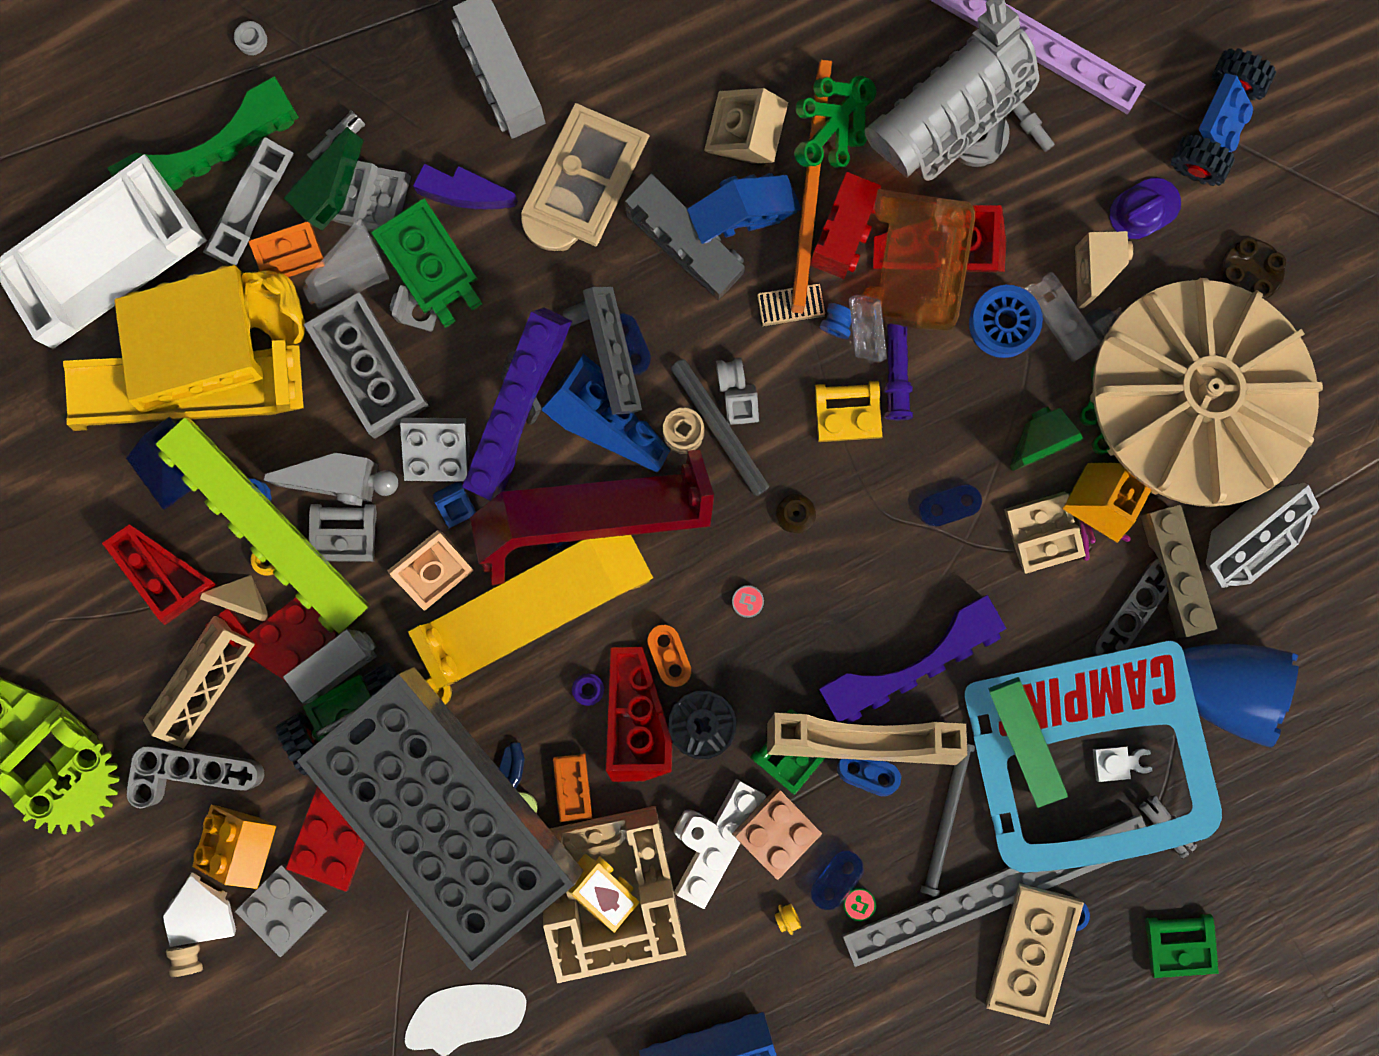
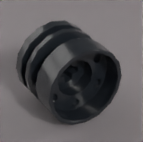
(698, 705)

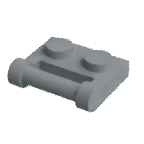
(343, 544)

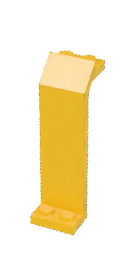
(99, 394)
(529, 606)

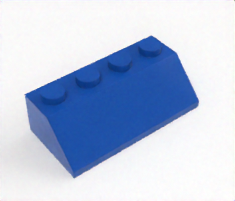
(737, 1038)

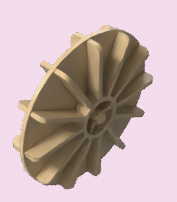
(1205, 393)

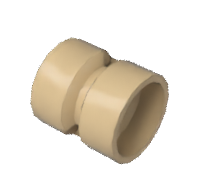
(683, 430)

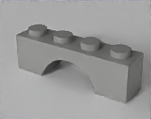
(247, 202)

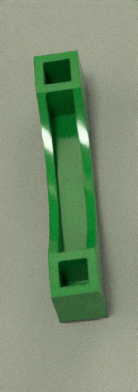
(260, 114)

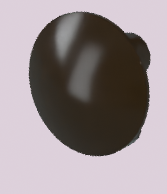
(1254, 267)

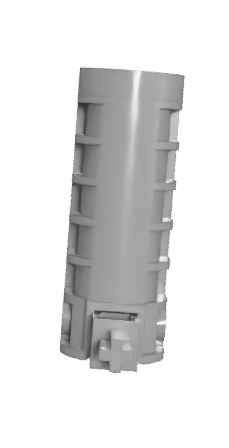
(959, 98)

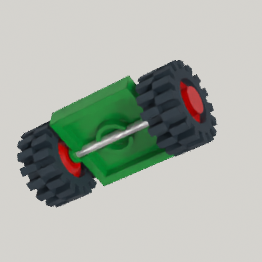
(328, 712)

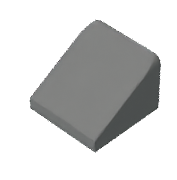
(741, 405)

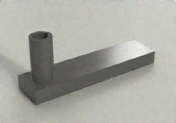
(610, 341)

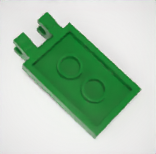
(427, 260)

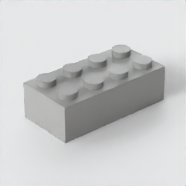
(500, 68)
(366, 365)

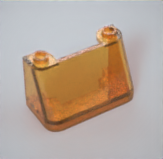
(923, 259)

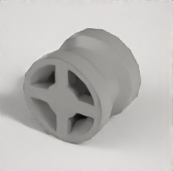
(730, 374)

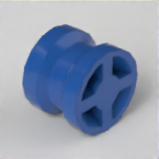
(837, 321)

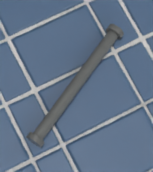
(946, 826)

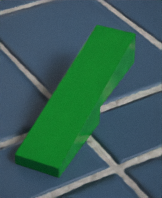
(1028, 742)

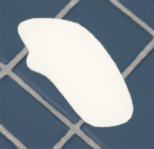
(465, 1016)

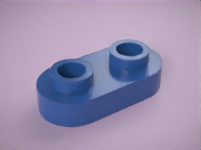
(868, 775)

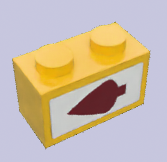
(602, 894)

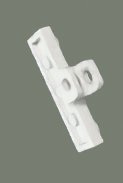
(713, 842)

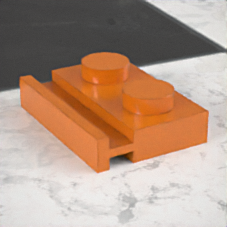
(288, 250)

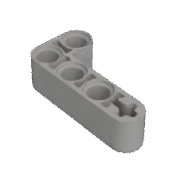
(197, 773)

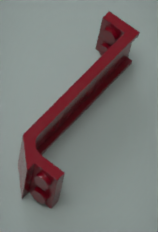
(591, 512)

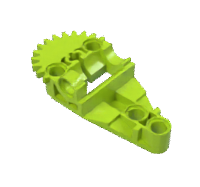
(23, 724)

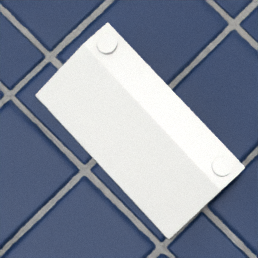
(97, 252)

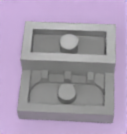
(374, 195)

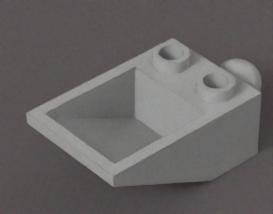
(337, 475)

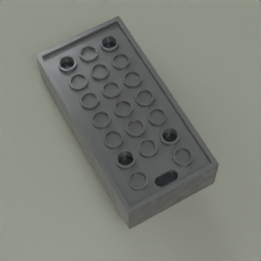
(441, 817)

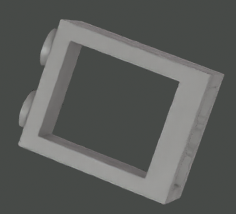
(331, 665)

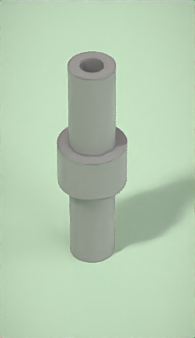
(1032, 124)

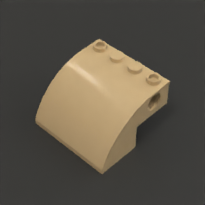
(652, 931)

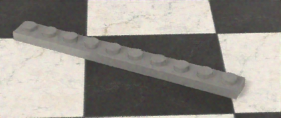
(961, 905)

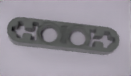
(1131, 607)

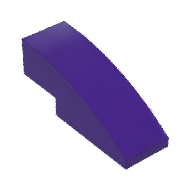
(462, 189)

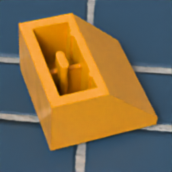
(1107, 499)
(233, 847)

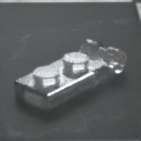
(1064, 318)

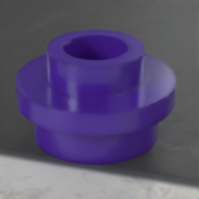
(578, 694)

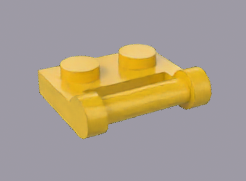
(848, 422)

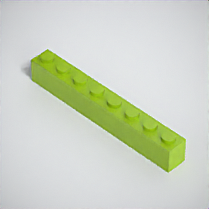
(262, 524)

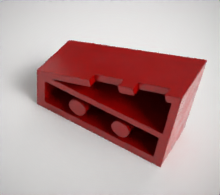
(846, 226)
(158, 576)

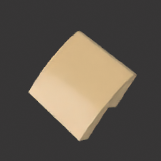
(1044, 533)

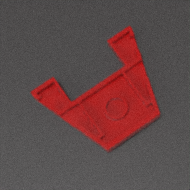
(283, 638)

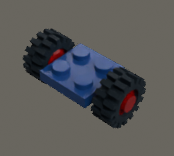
(1239, 79)

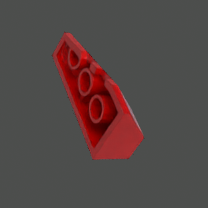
(987, 242)
(637, 728)

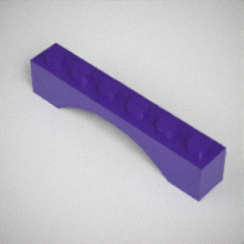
(530, 364)
(969, 627)

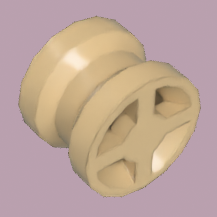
(184, 960)

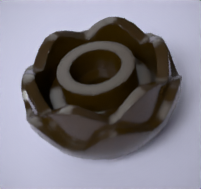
(806, 511)

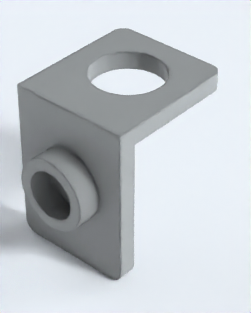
(402, 307)

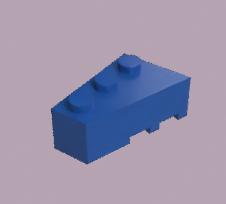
(744, 203)

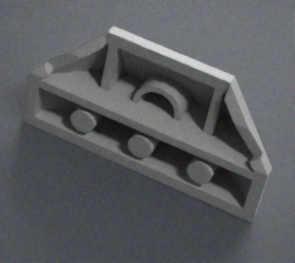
(1260, 534)

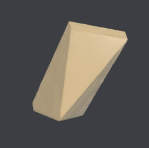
(240, 597)

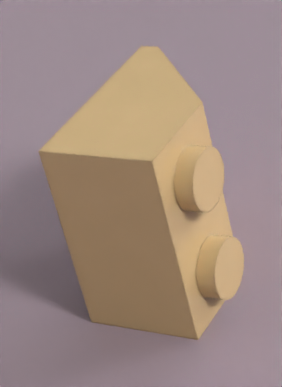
(746, 125)
(1099, 261)

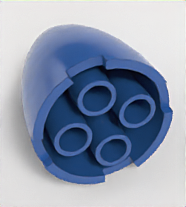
(1243, 688)

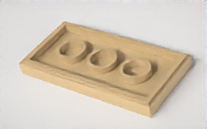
(1034, 953)

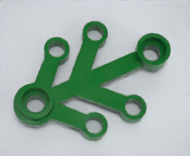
(858, 94)

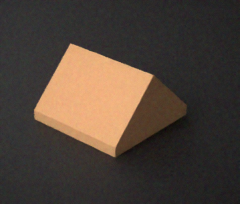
(431, 570)

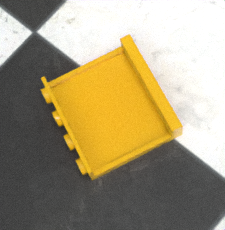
(185, 339)

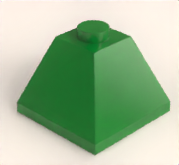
(1043, 436)

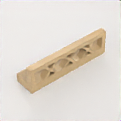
(189, 676)

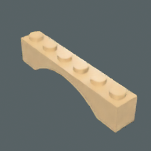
(821, 738)

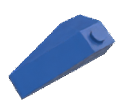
(584, 409)

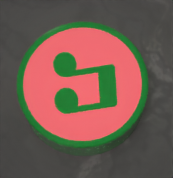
(859, 904)

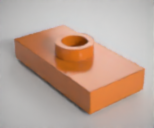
(572, 787)

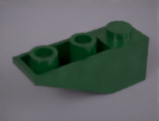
(326, 184)

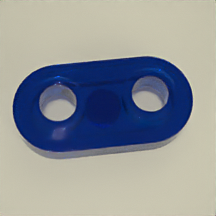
(636, 344)
(950, 505)
(835, 878)

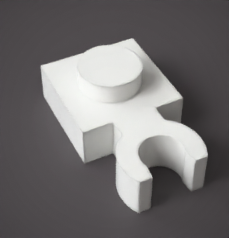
(1116, 764)

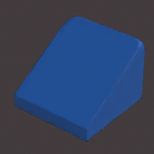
(454, 504)

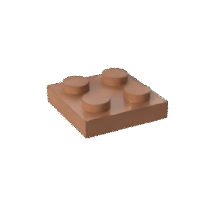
(777, 833)

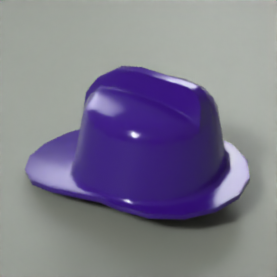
(1145, 208)

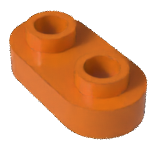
(670, 655)

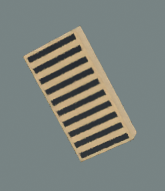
(776, 306)

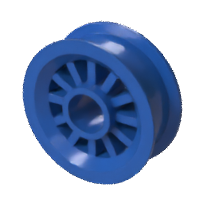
(1015, 295)

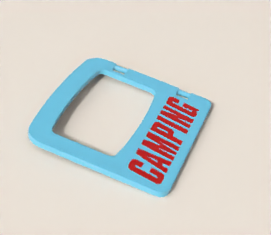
(1092, 697)

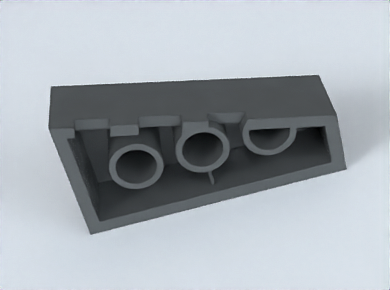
(671, 228)

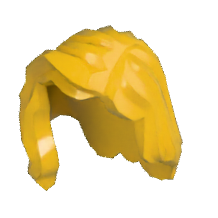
(273, 306)

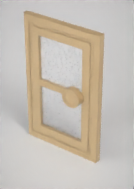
(585, 174)

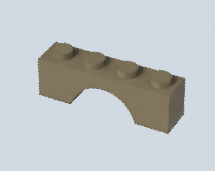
(1188, 597)

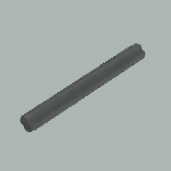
(719, 427)

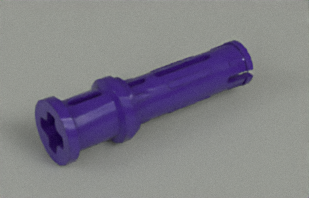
(898, 387)

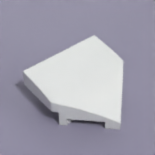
(198, 914)

